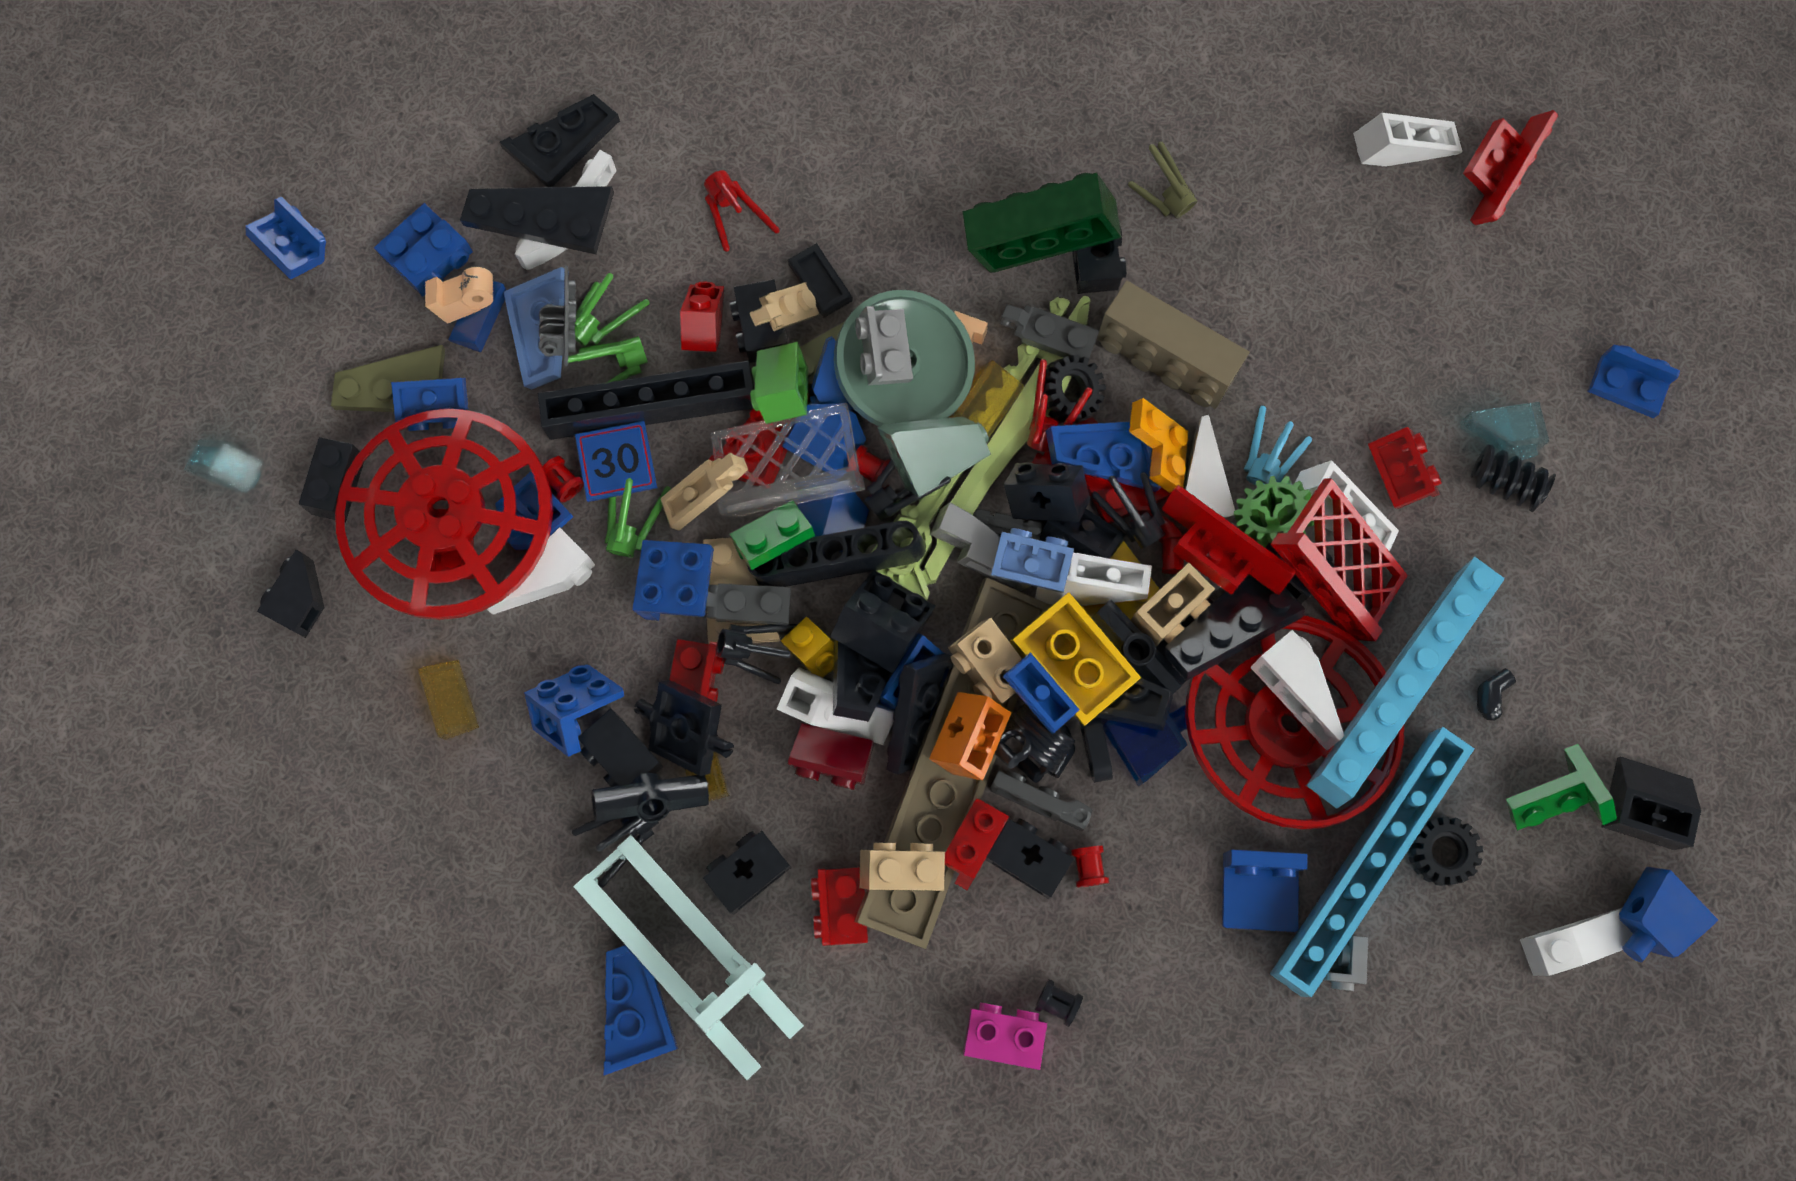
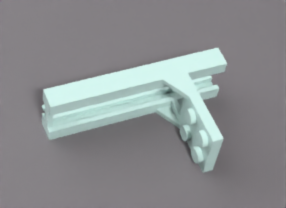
(743, 979)

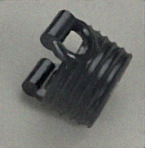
(1038, 744)

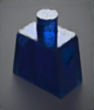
(1147, 749)

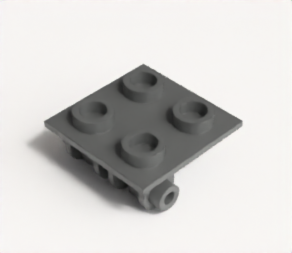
(558, 324)

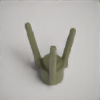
(1178, 196)

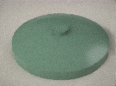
(939, 358)

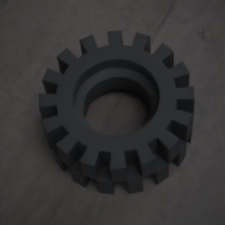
(1085, 377)
(1467, 852)

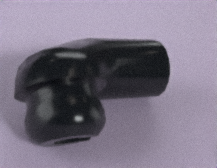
(1489, 694)

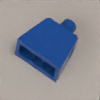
(1663, 916)

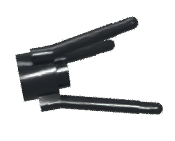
(886, 501)
(1145, 528)
(735, 644)
(631, 825)

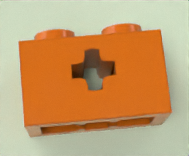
(970, 735)

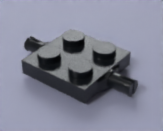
(684, 727)

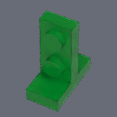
(1564, 794)

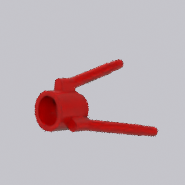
(725, 192)
(1040, 423)

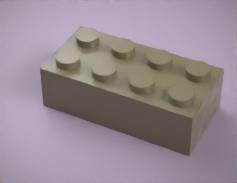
(1171, 345)

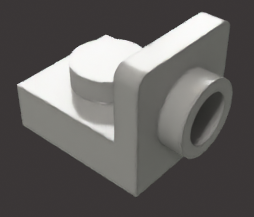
(1354, 964)

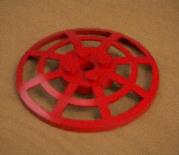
(453, 530)
(1277, 744)

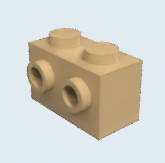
(1172, 604)
(986, 658)
(902, 870)

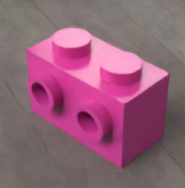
(1005, 1037)

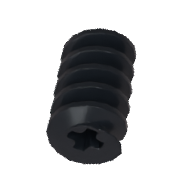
(1512, 477)

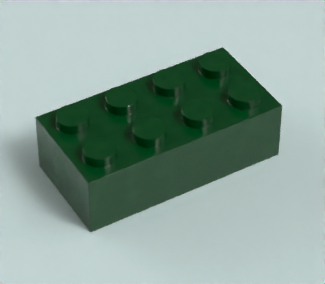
(1042, 223)

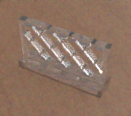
(800, 489)

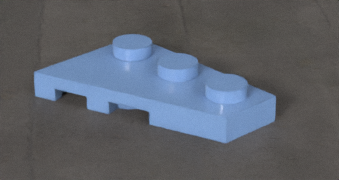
(523, 311)

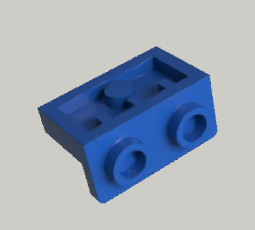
(1633, 380)
(427, 395)

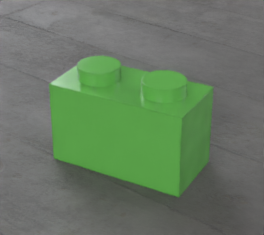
(780, 383)

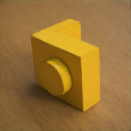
(811, 647)

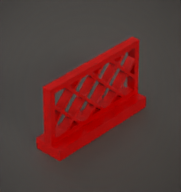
(1329, 582)

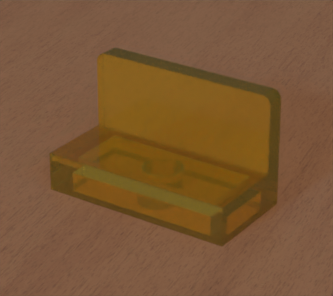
(989, 396)

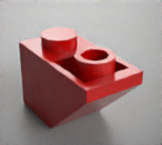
(702, 317)

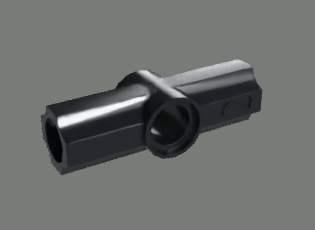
(1122, 632)
(649, 797)

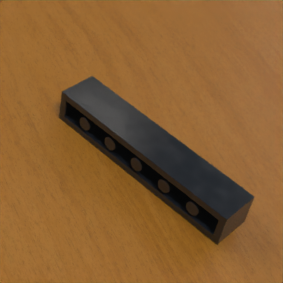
(647, 399)

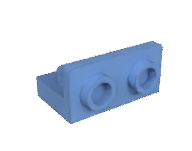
(1033, 560)

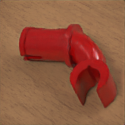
(1171, 562)

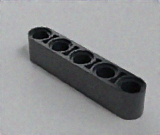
(853, 558)

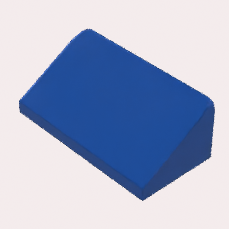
(475, 328)
(1041, 693)

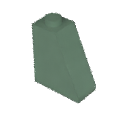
(933, 449)

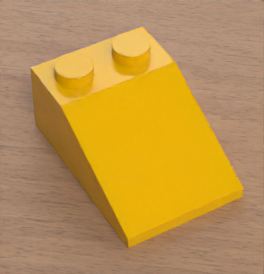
(1077, 656)

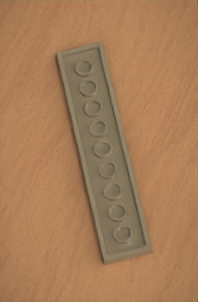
(933, 798)

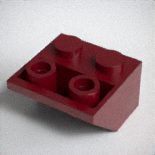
(831, 755)

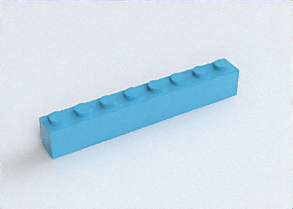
(1405, 683)
(1371, 862)

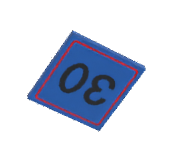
(612, 457)

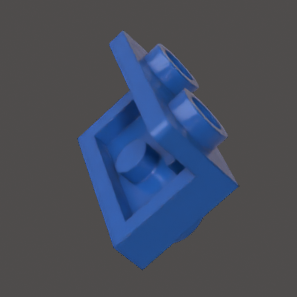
(288, 239)

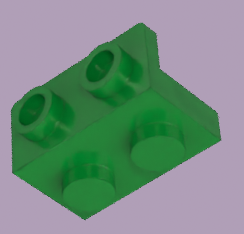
(771, 535)

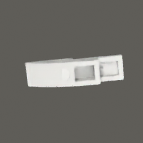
(595, 173)

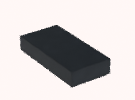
(821, 279)

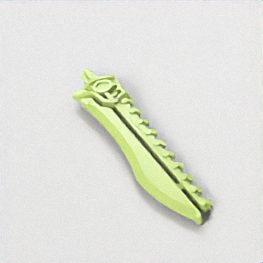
(1003, 447)

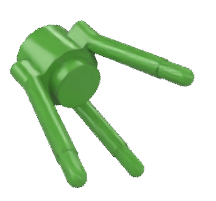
(587, 324)
(628, 353)
(621, 537)

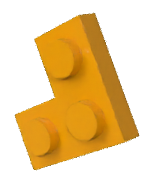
(1167, 443)

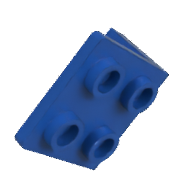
(672, 579)
(560, 701)
(1261, 890)

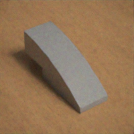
(975, 540)

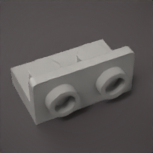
(884, 346)

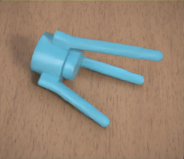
(1267, 464)

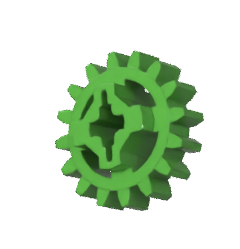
(1271, 509)

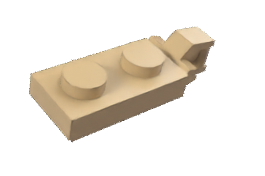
(786, 307)
(701, 489)

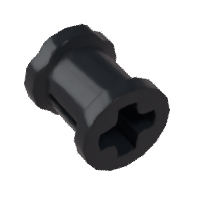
(1059, 1003)

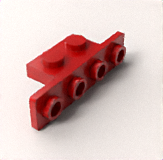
(1503, 161)
(1221, 548)

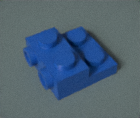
(424, 248)

